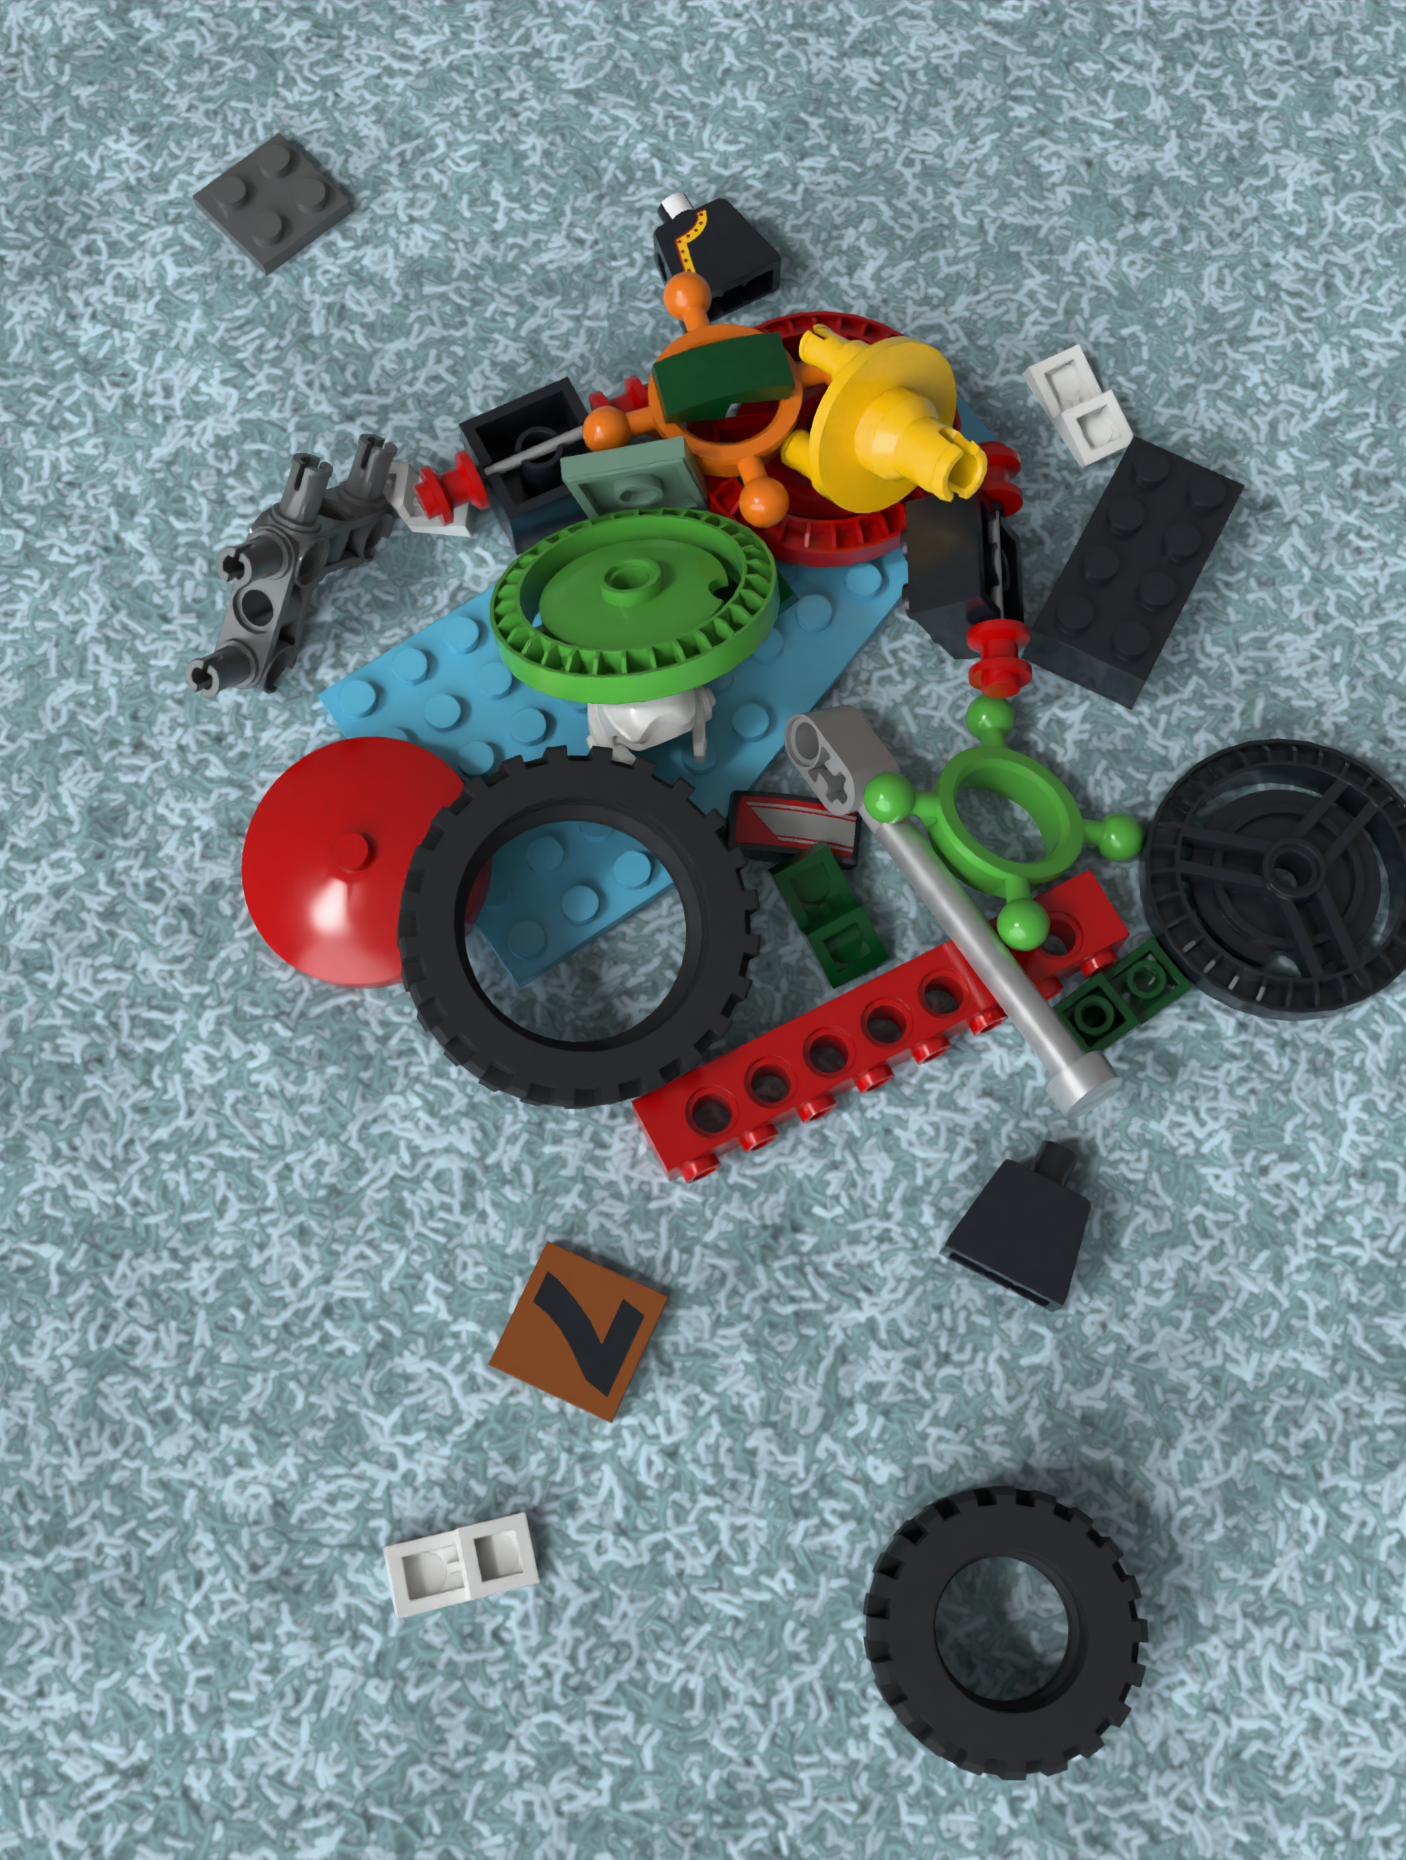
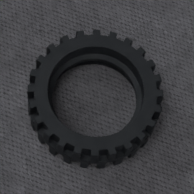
(659, 818)

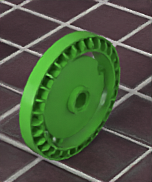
(634, 605)

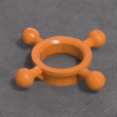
(763, 498)

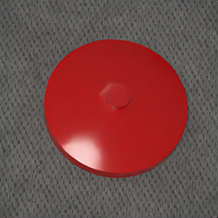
(335, 852)

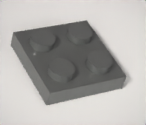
(272, 204)

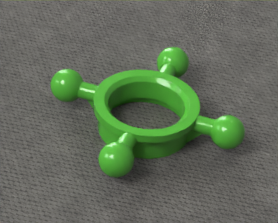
(995, 768)

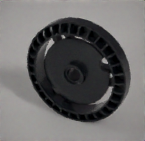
(1247, 904)

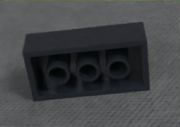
(1132, 572)

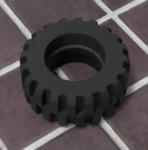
(1100, 1653)

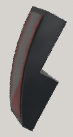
(782, 824)

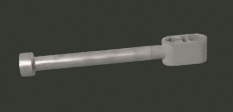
(837, 759)

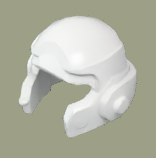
(651, 723)

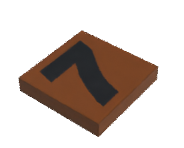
(579, 1332)

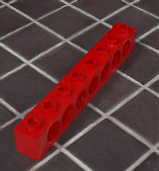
(1077, 916)

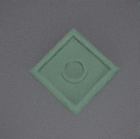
(636, 477)

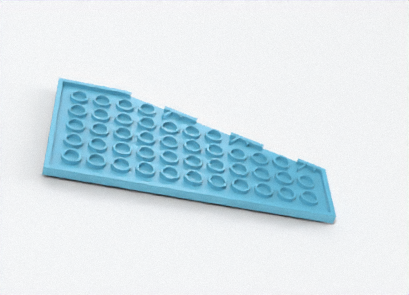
(582, 878)

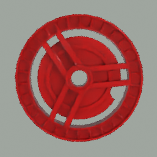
(814, 528)

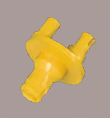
(883, 424)

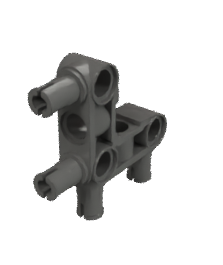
(286, 559)

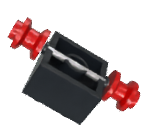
(516, 464)
(969, 575)

